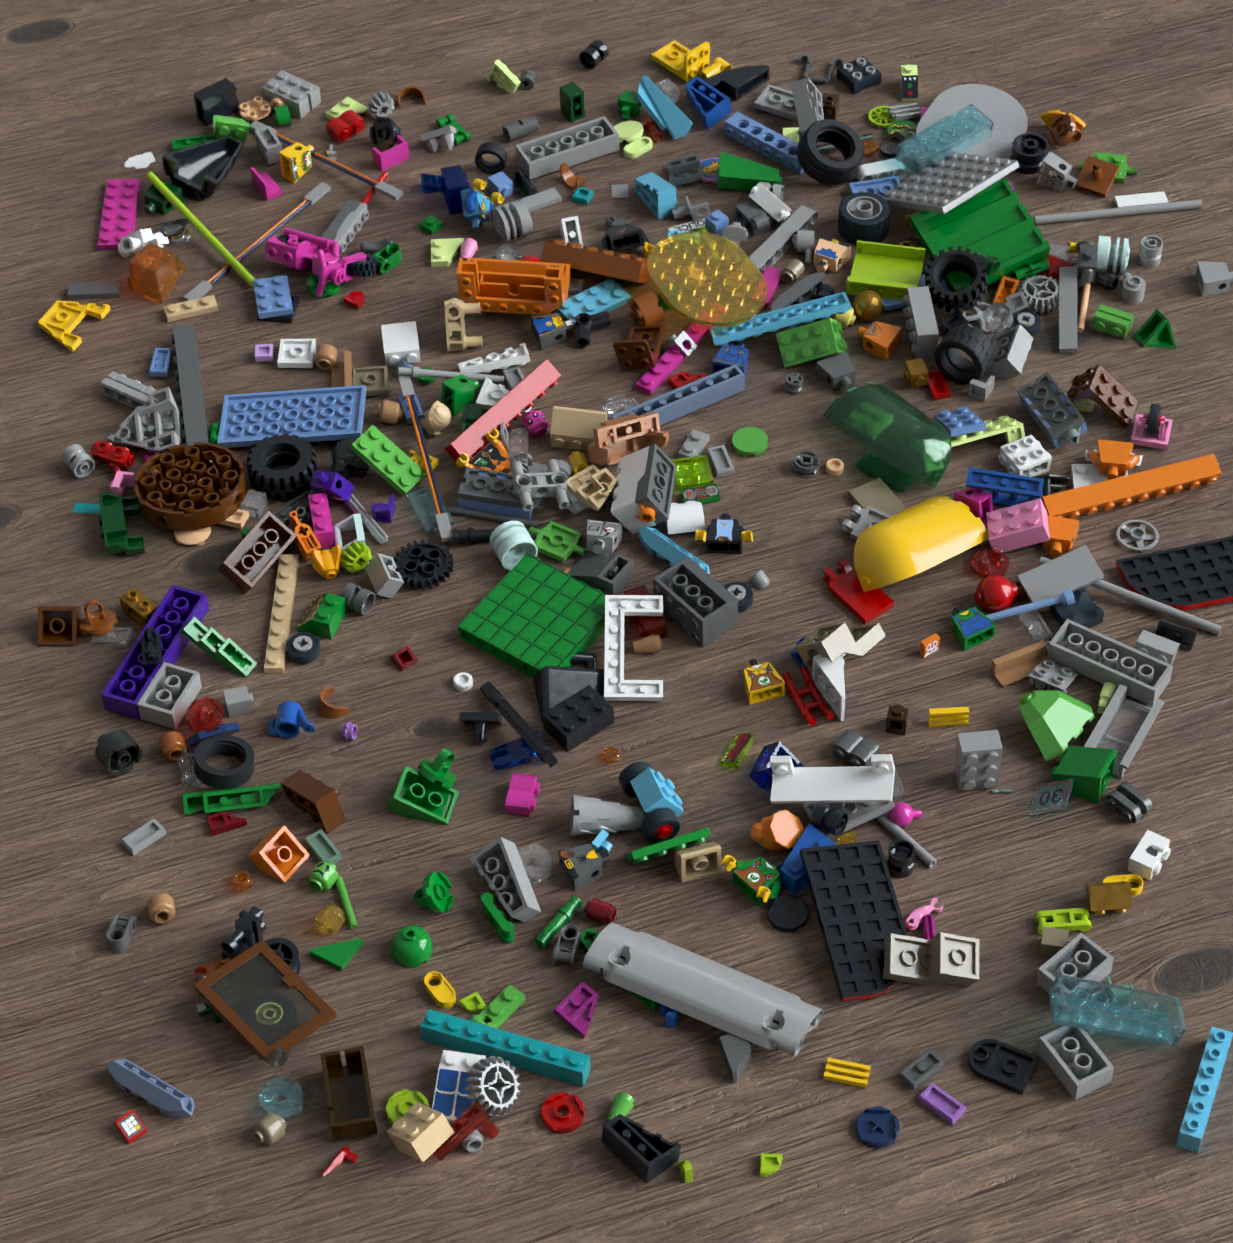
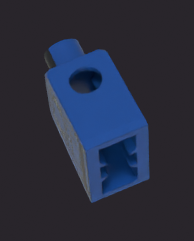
(729, 356)

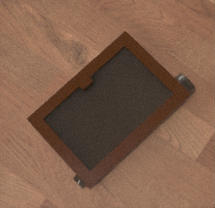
(264, 1002)

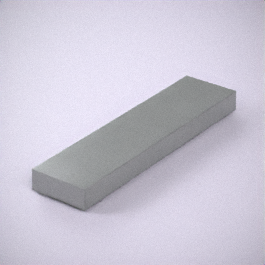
(540, 199)

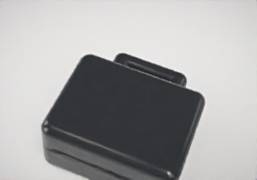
(558, 683)

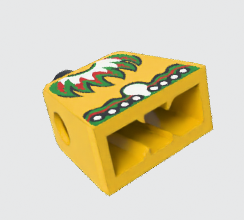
(296, 161)

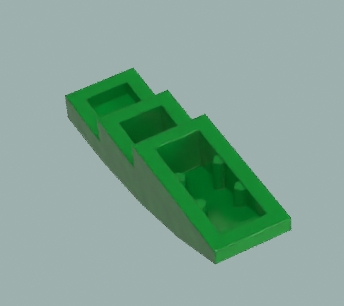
(217, 647)

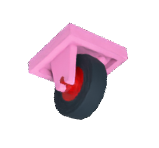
(1152, 429)

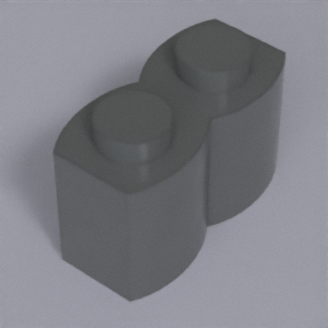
(854, 749)

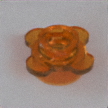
(242, 881)

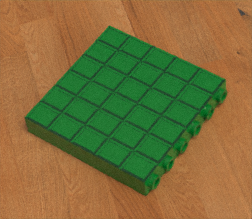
(534, 615)

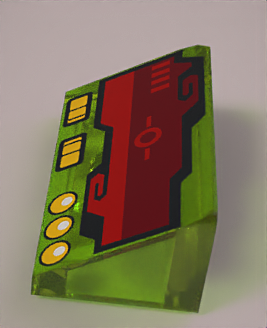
(738, 750)

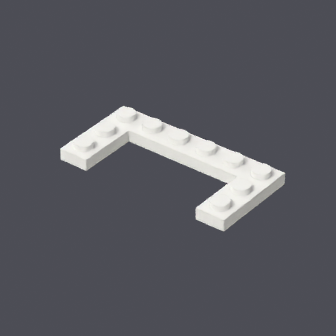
(614, 684)

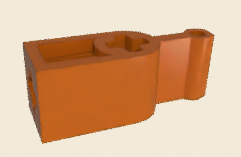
(305, 538)

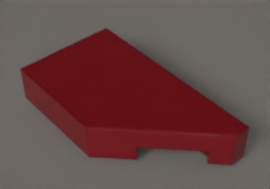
(224, 822)

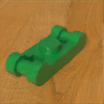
(461, 133)
(497, 918)

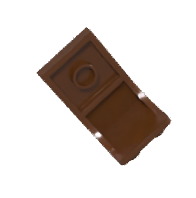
(641, 347)
(1106, 391)

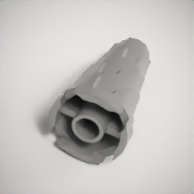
(593, 815)

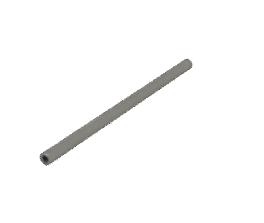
(1113, 212)
(1152, 604)

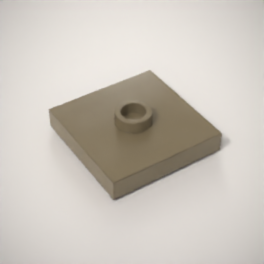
(373, 378)

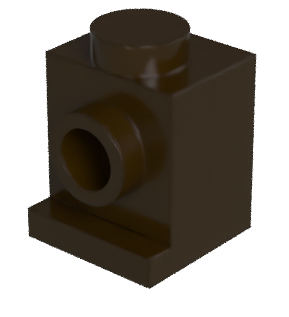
(897, 714)

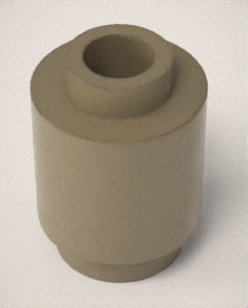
(792, 271)

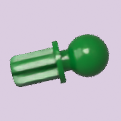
(213, 433)

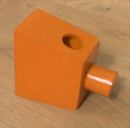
(1062, 535)

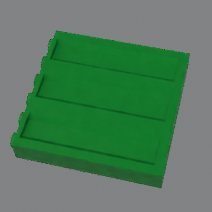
(987, 224)

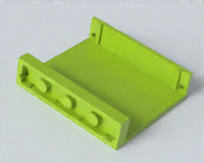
(885, 269)

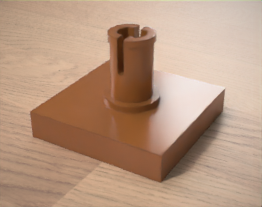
(1097, 176)

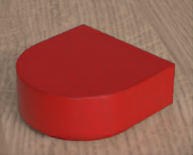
(355, 299)

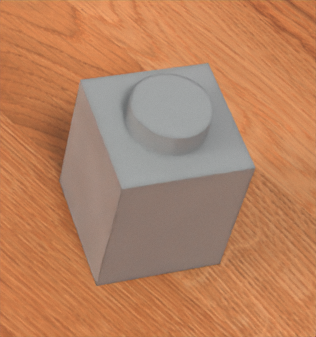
(238, 701)

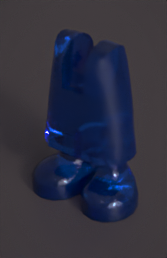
(512, 754)

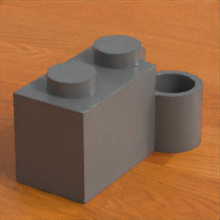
(753, 217)

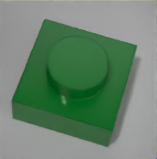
(431, 224)

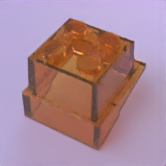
(154, 272)

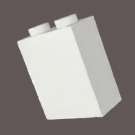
(400, 343)

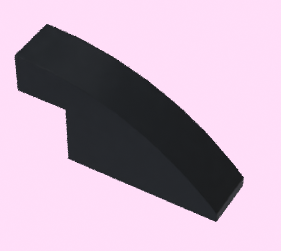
(740, 81)

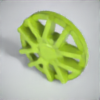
(880, 117)

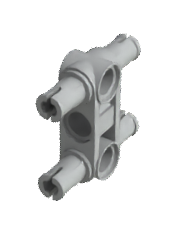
(539, 485)

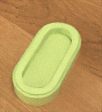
(638, 147)

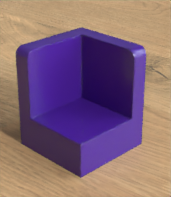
(384, 512)

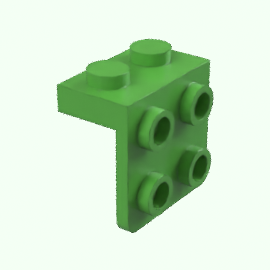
(230, 126)

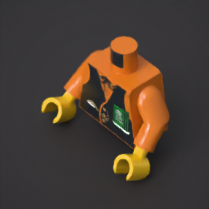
(490, 458)

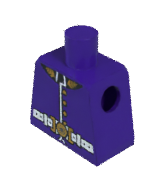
(328, 481)

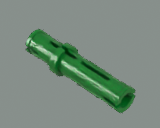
(563, 915)

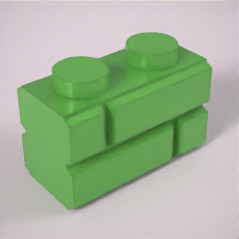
(1112, 321)

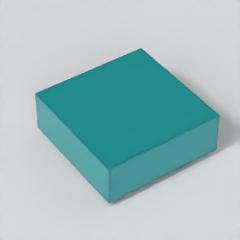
(582, 196)

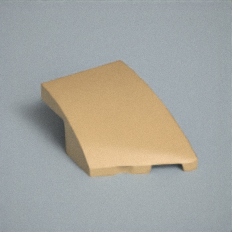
(592, 486)

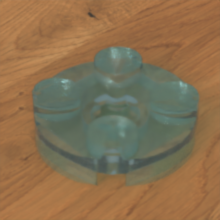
(286, 1088)

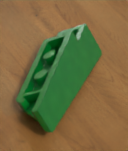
(229, 799)

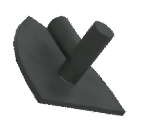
(1048, 486)

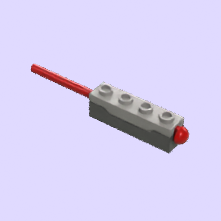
(350, 219)

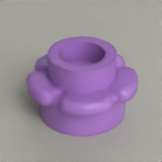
(349, 731)

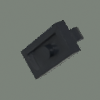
(1177, 633)

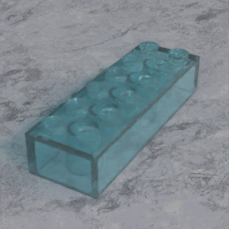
(952, 134)
(1116, 1010)

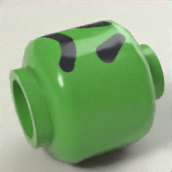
(322, 876)

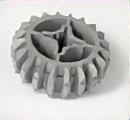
(1040, 293)
(496, 1073)

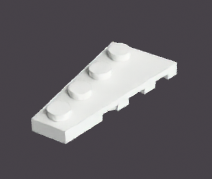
(494, 360)

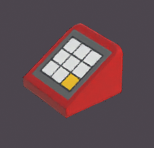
(130, 1126)

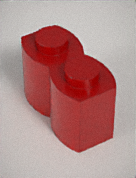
(345, 126)

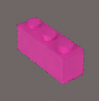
(321, 519)

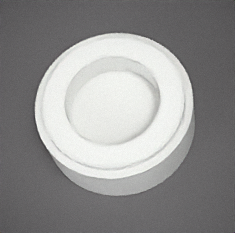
(463, 681)

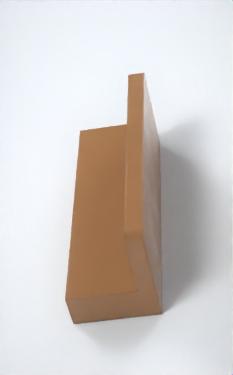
(342, 371)
(1018, 664)

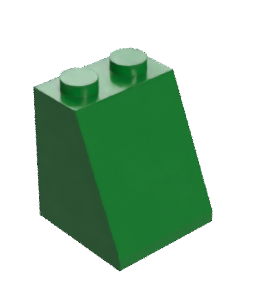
(1089, 768)

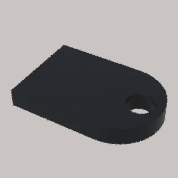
(1003, 1064)

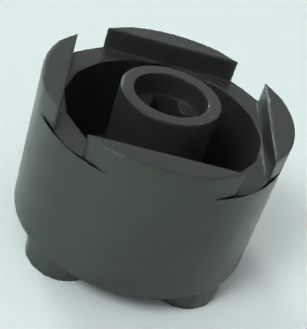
(347, 462)
(118, 752)

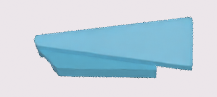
(662, 109)

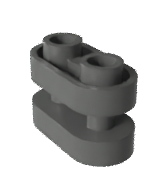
(1129, 802)

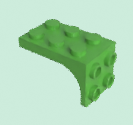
(811, 342)

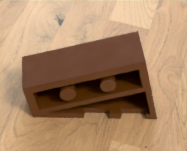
(316, 798)

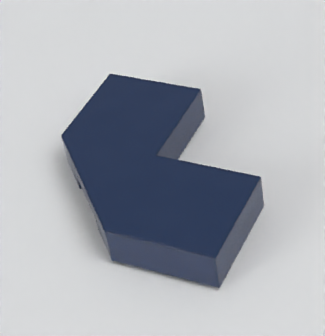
(224, 729)

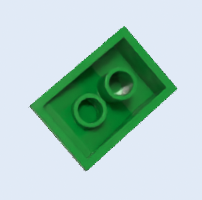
(420, 798)

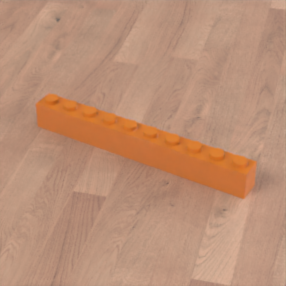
(1133, 488)

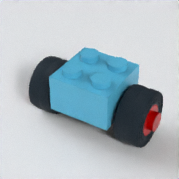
(656, 798)

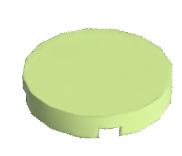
(629, 130)

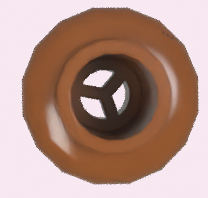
(172, 745)

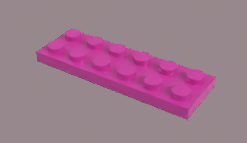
(118, 212)

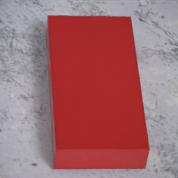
(937, 385)

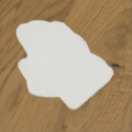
(140, 161)

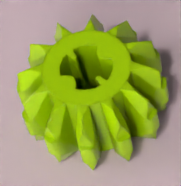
(355, 557)

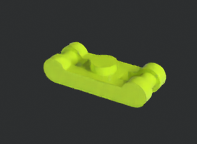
(1064, 919)

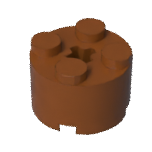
(646, 309)

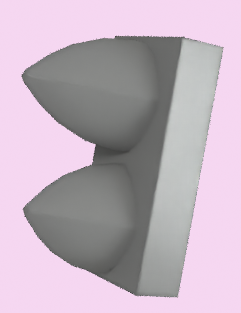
(445, 134)

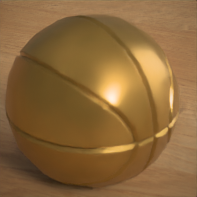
(867, 305)

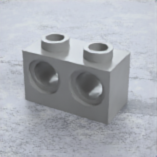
(268, 144)

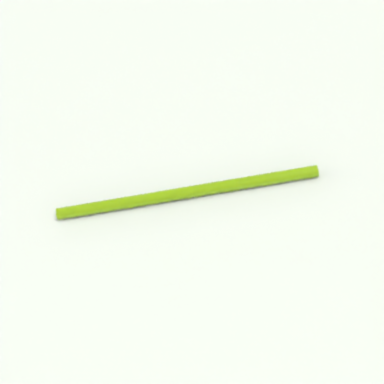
(200, 228)

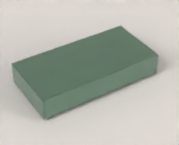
(322, 847)

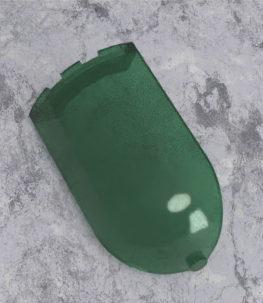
(893, 431)

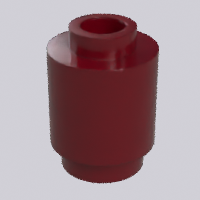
(600, 911)

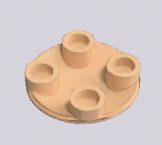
(255, 109)
(193, 537)

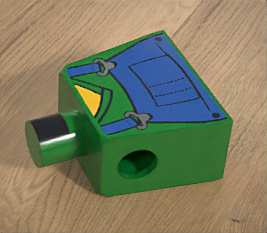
(971, 627)

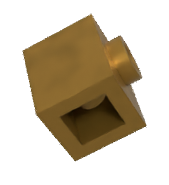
(916, 373)

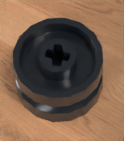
(1029, 151)

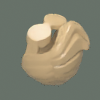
(436, 418)

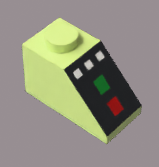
(909, 82)

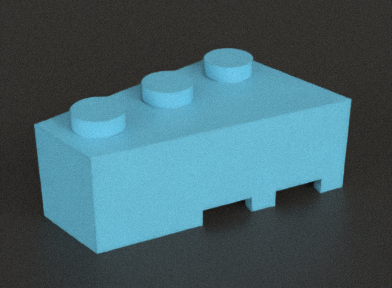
(656, 194)

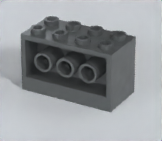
(696, 601)

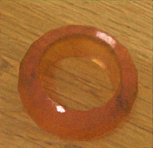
(611, 759)

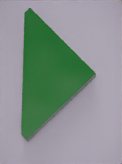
(337, 954)

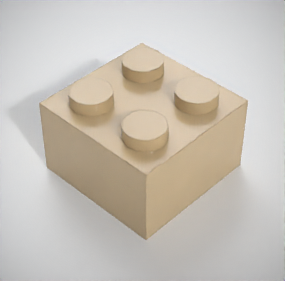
(420, 1132)

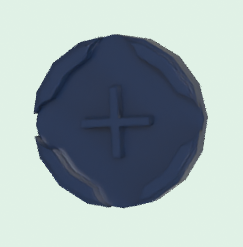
(877, 1127)

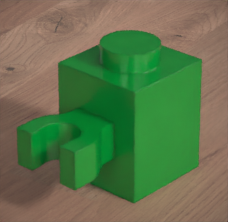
(628, 104)

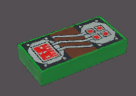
(703, 494)

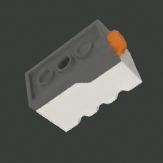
(643, 488)

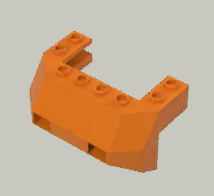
(513, 285)

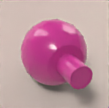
(903, 814)

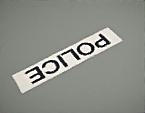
(689, 226)

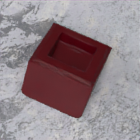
(403, 658)

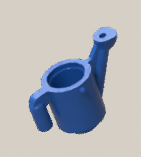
(289, 720)

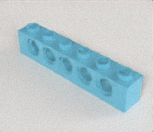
(1204, 1089)

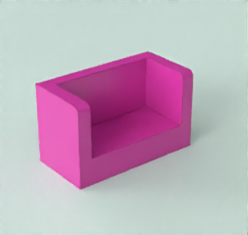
(391, 156)

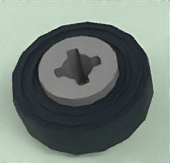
(1029, 321)
(742, 593)
(303, 647)

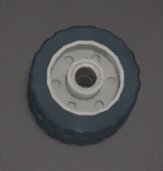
(863, 218)

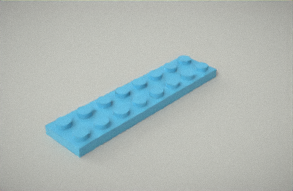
(783, 317)

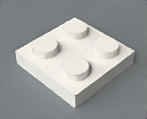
(296, 353)

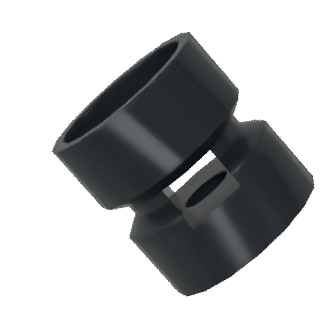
(593, 54)
(827, 818)
(901, 858)

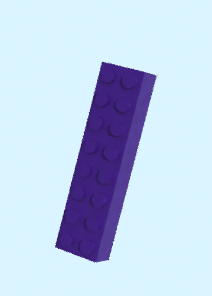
(169, 620)

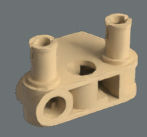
(456, 325)

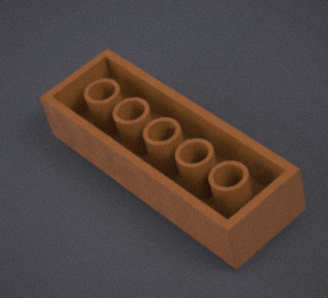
(594, 261)

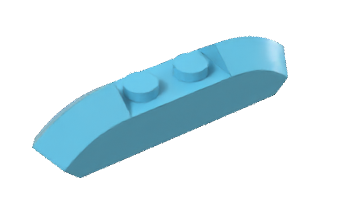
(665, 548)

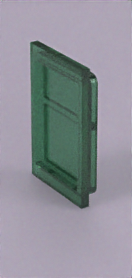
(876, 467)

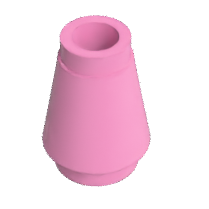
(468, 248)

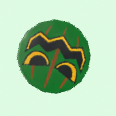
(903, 127)

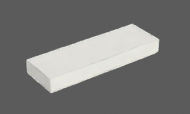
(1140, 199)

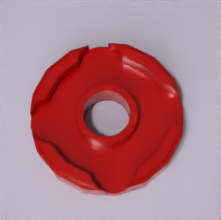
(566, 1123)

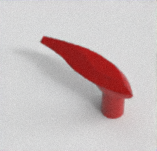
(343, 1154)

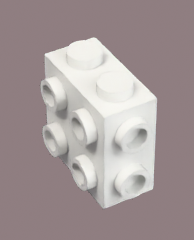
(1025, 457)

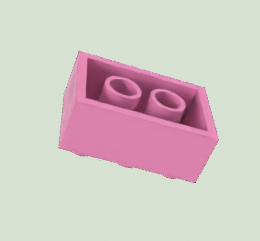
(1018, 525)

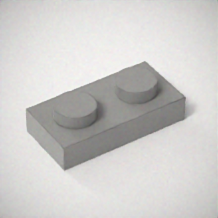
(694, 444)

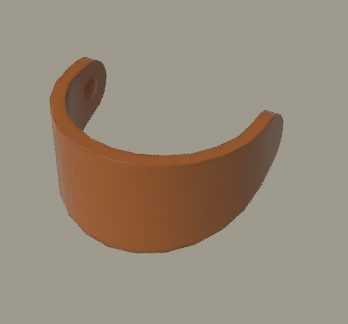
(410, 90)
(569, 178)
(327, 710)

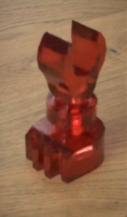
(650, 127)

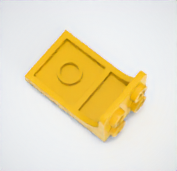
(682, 61)

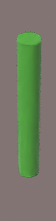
(346, 903)

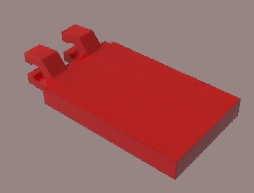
(849, 592)

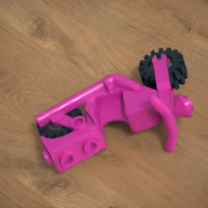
(297, 252)

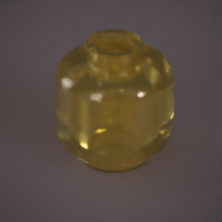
(329, 919)

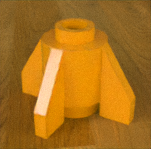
(327, 562)

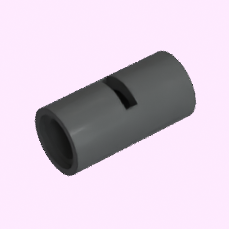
(520, 128)

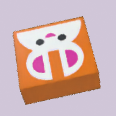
(929, 645)

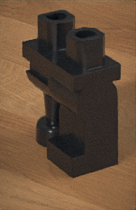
(247, 933)

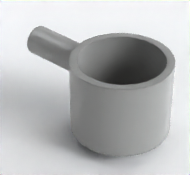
(805, 244)
(1133, 289)

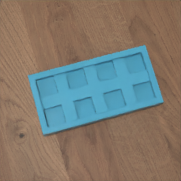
(599, 298)

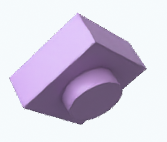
(264, 352)

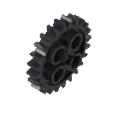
(424, 564)

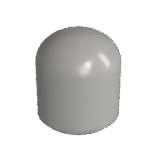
(760, 580)

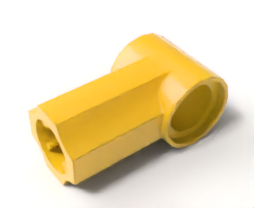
(718, 66)
(578, 462)

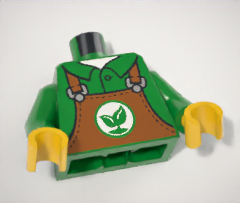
(755, 878)

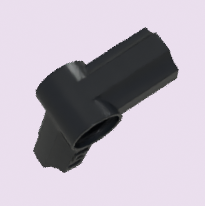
(586, 323)

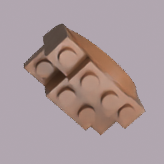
(625, 436)

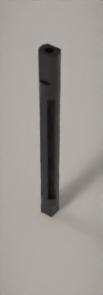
(518, 724)

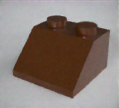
(58, 624)

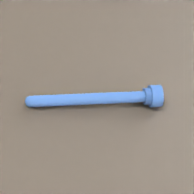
(1065, 597)

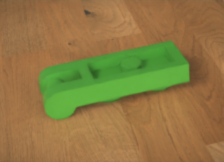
(501, 1007)

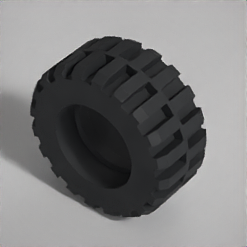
(281, 451)

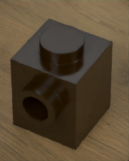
(830, 105)

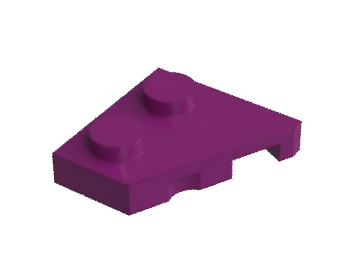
(578, 1009)

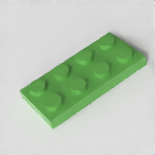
(388, 460)

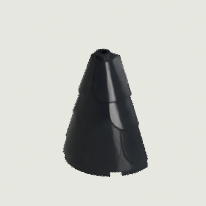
(202, 166)

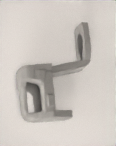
(735, 233)

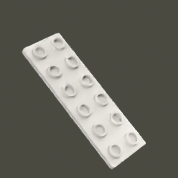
(832, 783)

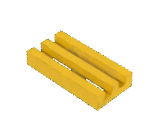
(948, 716)
(847, 1069)

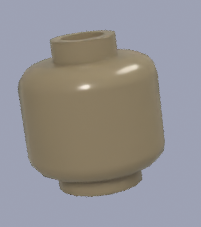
(269, 1129)

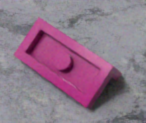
(265, 184)

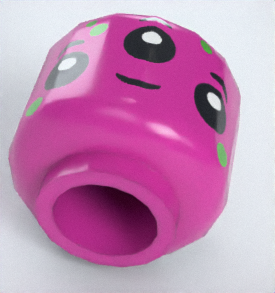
(535, 423)

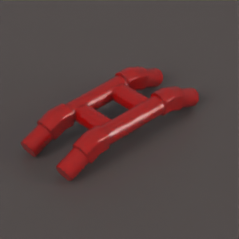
(809, 689)

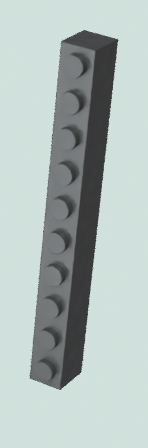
(189, 385)

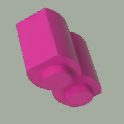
(521, 794)

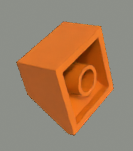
(279, 854)

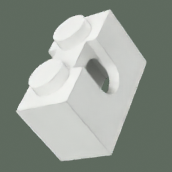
(1148, 855)

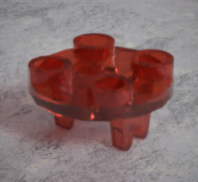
(990, 562)

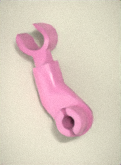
(916, 915)

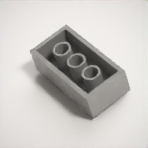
(921, 322)

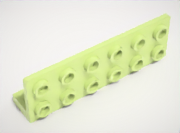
(1013, 431)

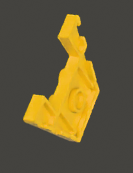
(65, 316)

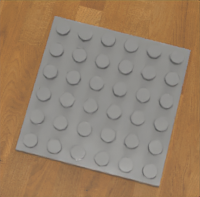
(949, 182)

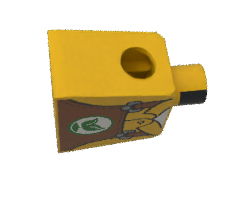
(762, 682)

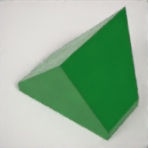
(1156, 332)

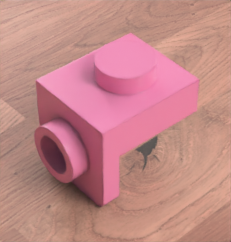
(121, 481)

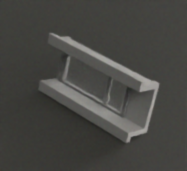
(1123, 728)

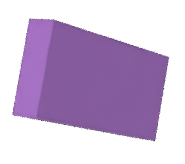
(942, 1103)

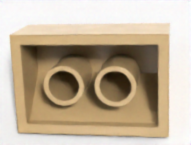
(574, 427)

